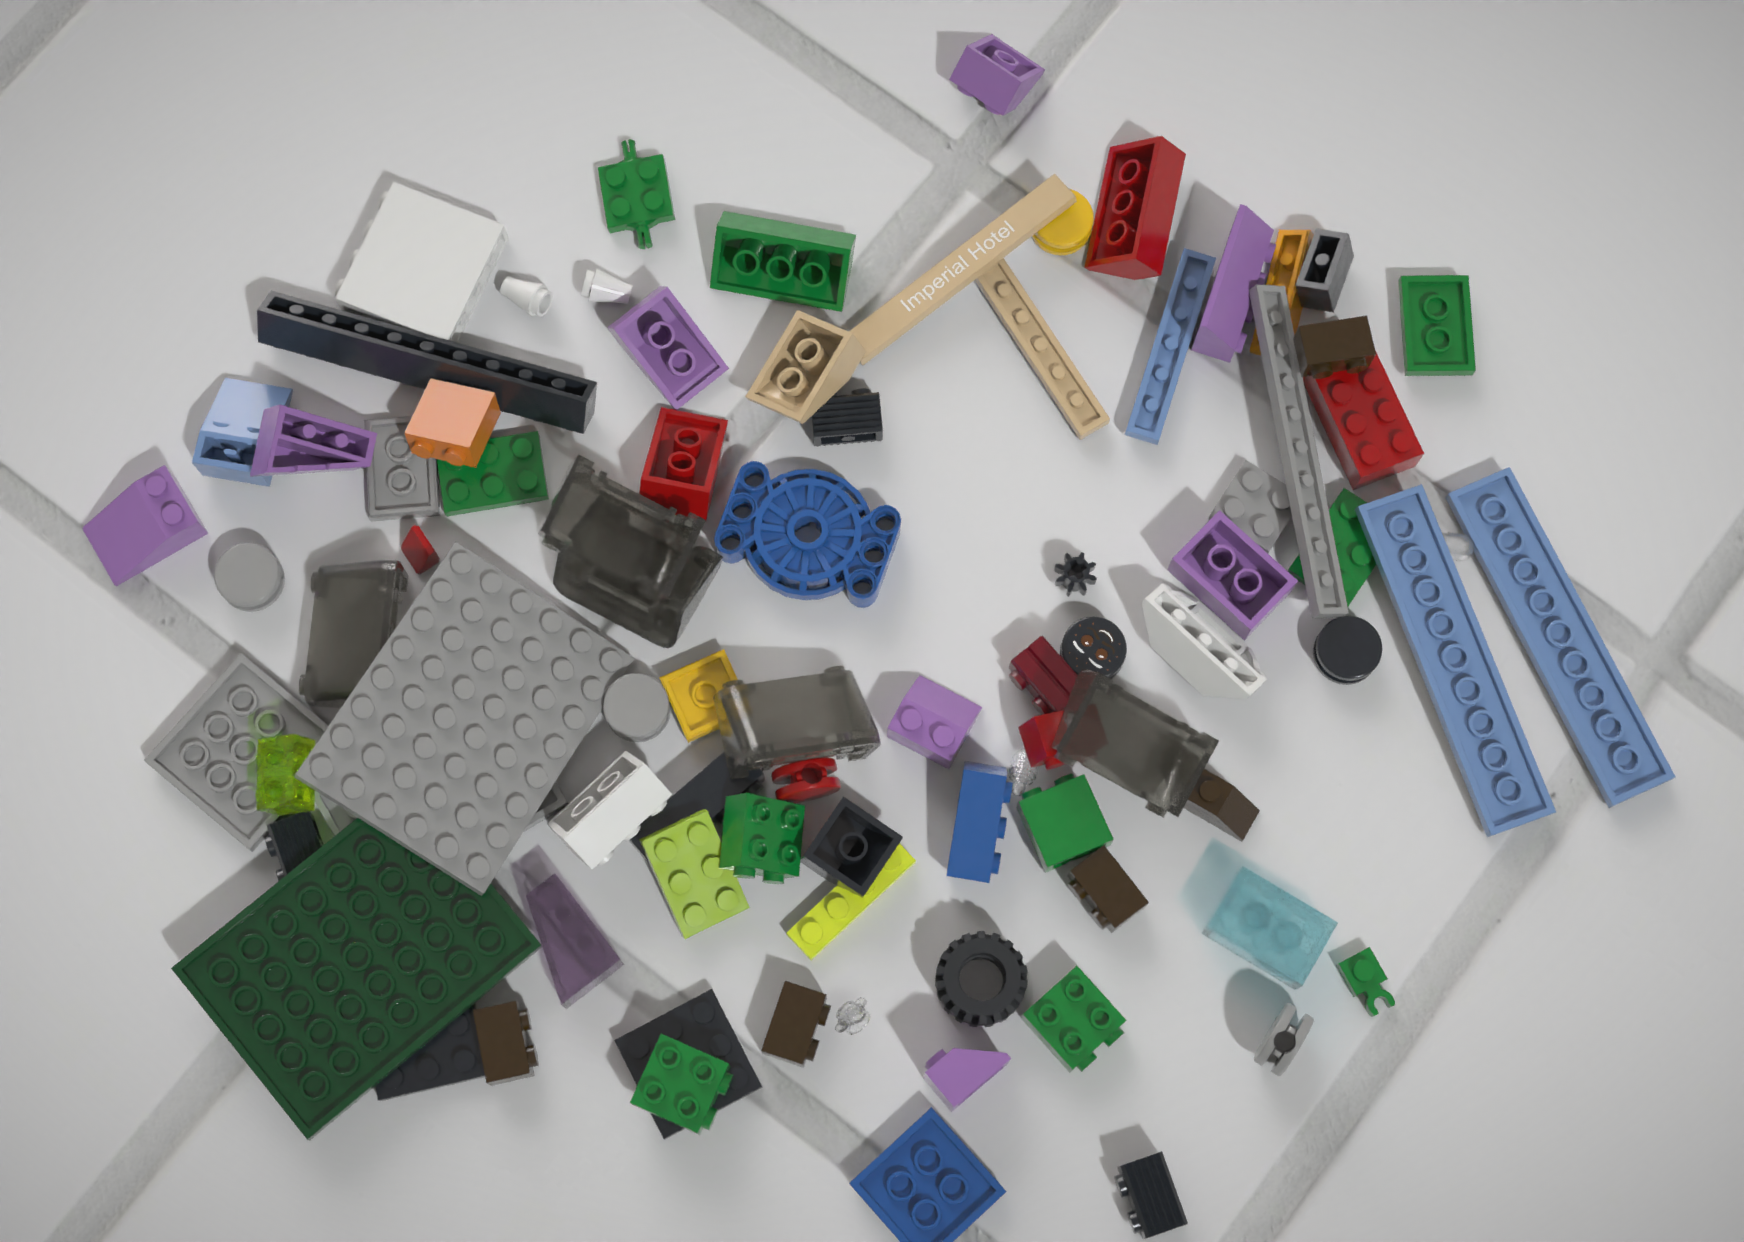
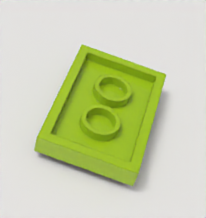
(688, 872)

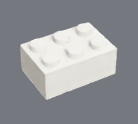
(610, 810)

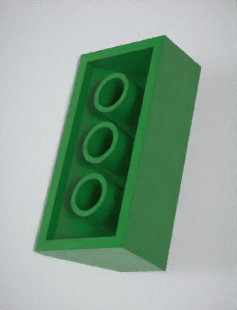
(782, 261)

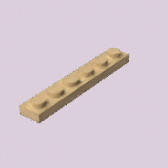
(1042, 350)

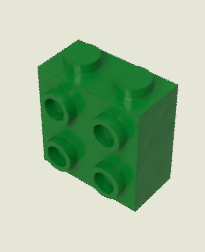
(1063, 821)
(762, 838)
(1074, 1020)
(682, 1085)

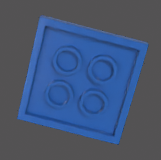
(927, 1184)

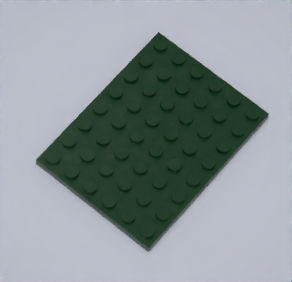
(350, 970)

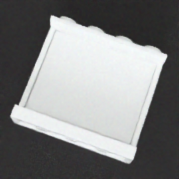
(422, 264)

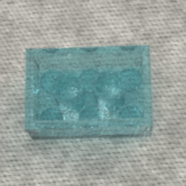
(1269, 928)

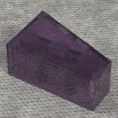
(571, 942)

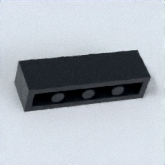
(704, 791)

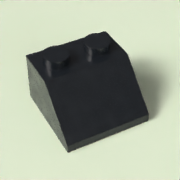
(851, 848)

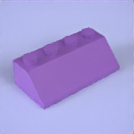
(1229, 298)

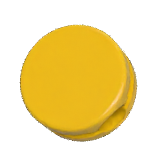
(1068, 230)

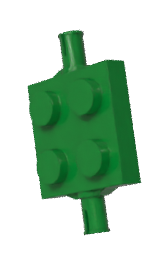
(636, 194)

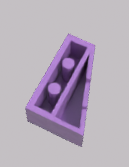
(308, 443)

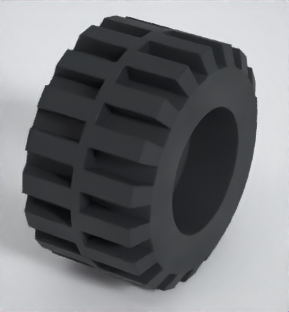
(985, 947)

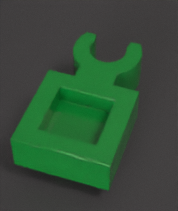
(1363, 975)

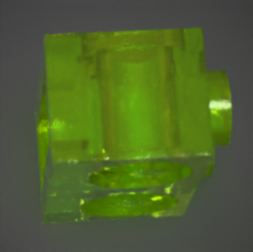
(277, 764)

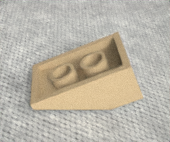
(806, 367)

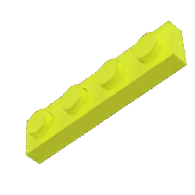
(842, 907)

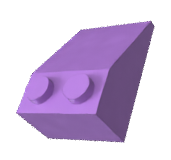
(668, 347)
(144, 526)

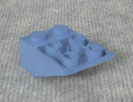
(232, 430)

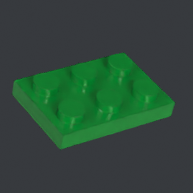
(1436, 325)
(505, 476)
(1351, 545)

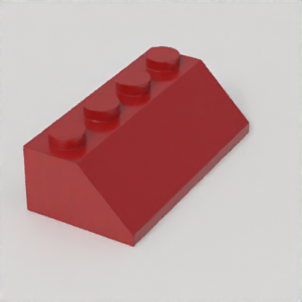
(1135, 209)

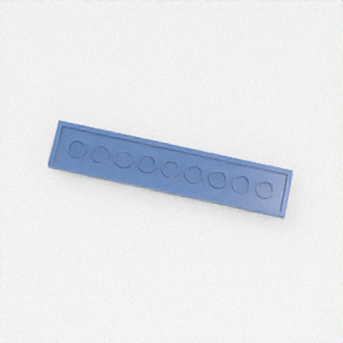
(1560, 638)
(1455, 661)

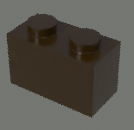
(1334, 347)
(1106, 890)
(795, 1024)
(505, 1042)

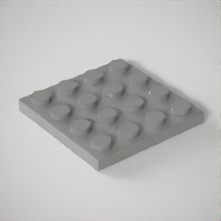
(216, 745)

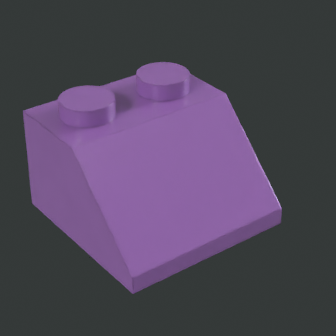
(995, 74)
(933, 721)
(962, 1073)

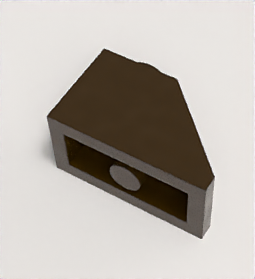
(1222, 805)

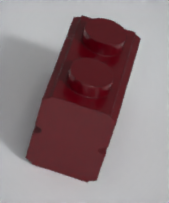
(1043, 675)

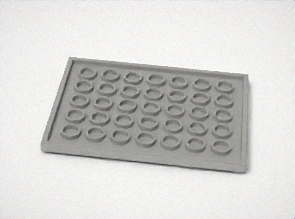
(465, 718)

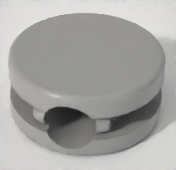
(249, 577)
(636, 707)
(1283, 1039)

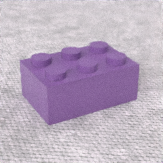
(1232, 575)

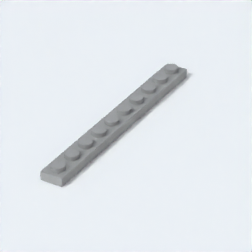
(1298, 453)

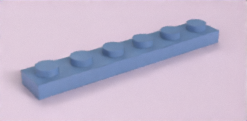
(1170, 346)

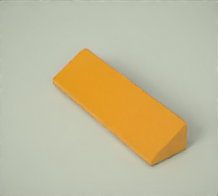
(1284, 271)

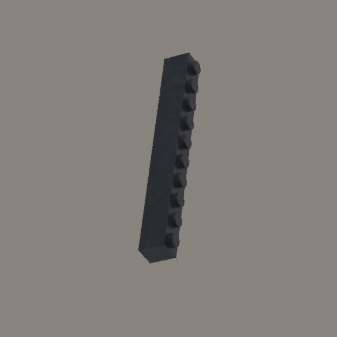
(416, 357)

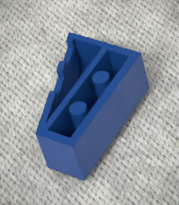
(979, 822)

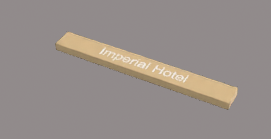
(962, 266)

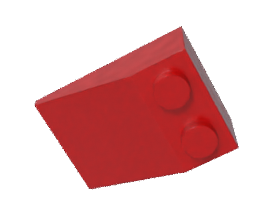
(683, 461)

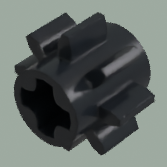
(1078, 565)

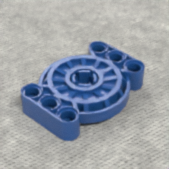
(815, 567)

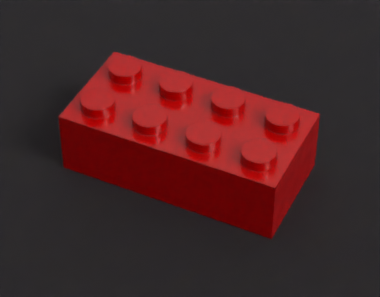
(1365, 423)

